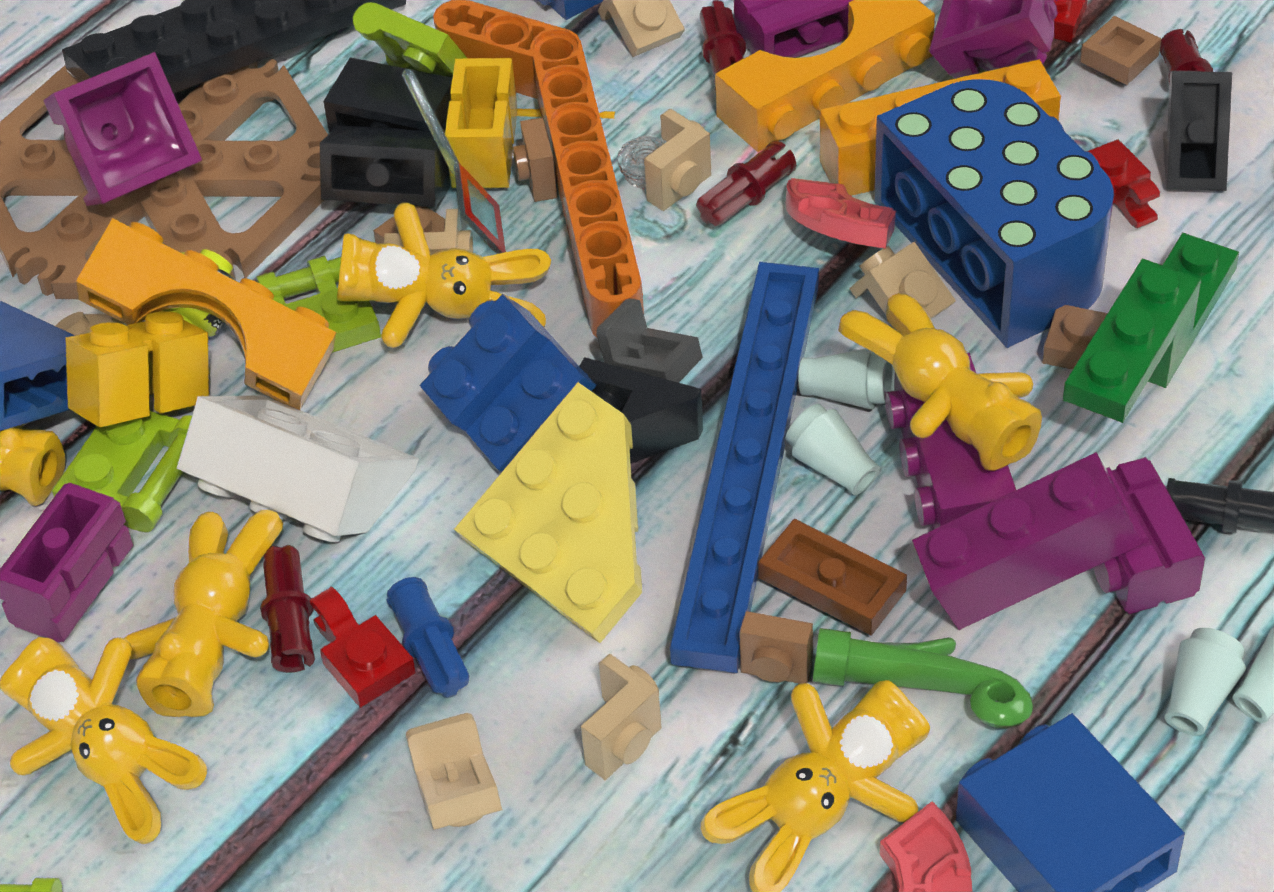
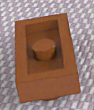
(832, 576)

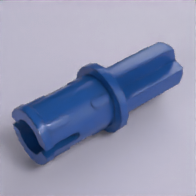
(427, 636)

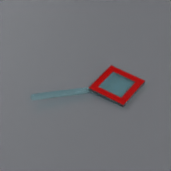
(475, 203)

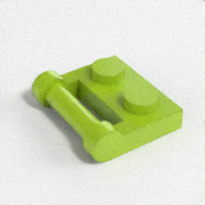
(407, 41)
(119, 457)

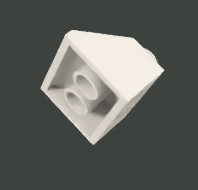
(292, 464)

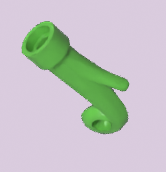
(923, 667)

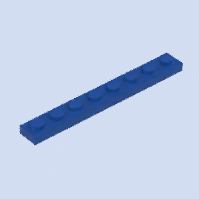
(745, 469)

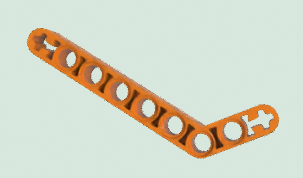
(554, 71)

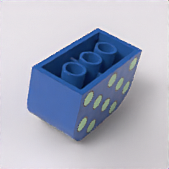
(997, 202)

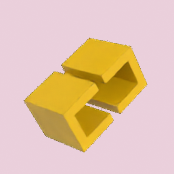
(483, 119)
(122, 365)

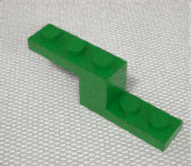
(1150, 327)

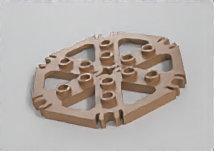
(175, 202)

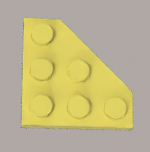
(567, 514)

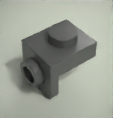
(632, 345)

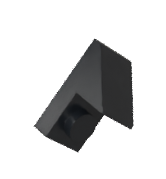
(1198, 130)
(658, 409)

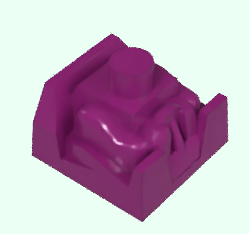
(992, 34)
(123, 129)

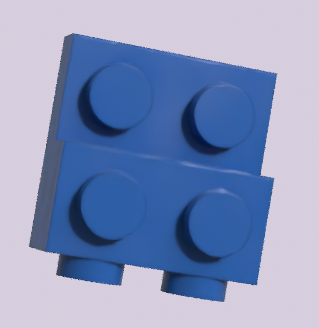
(502, 379)

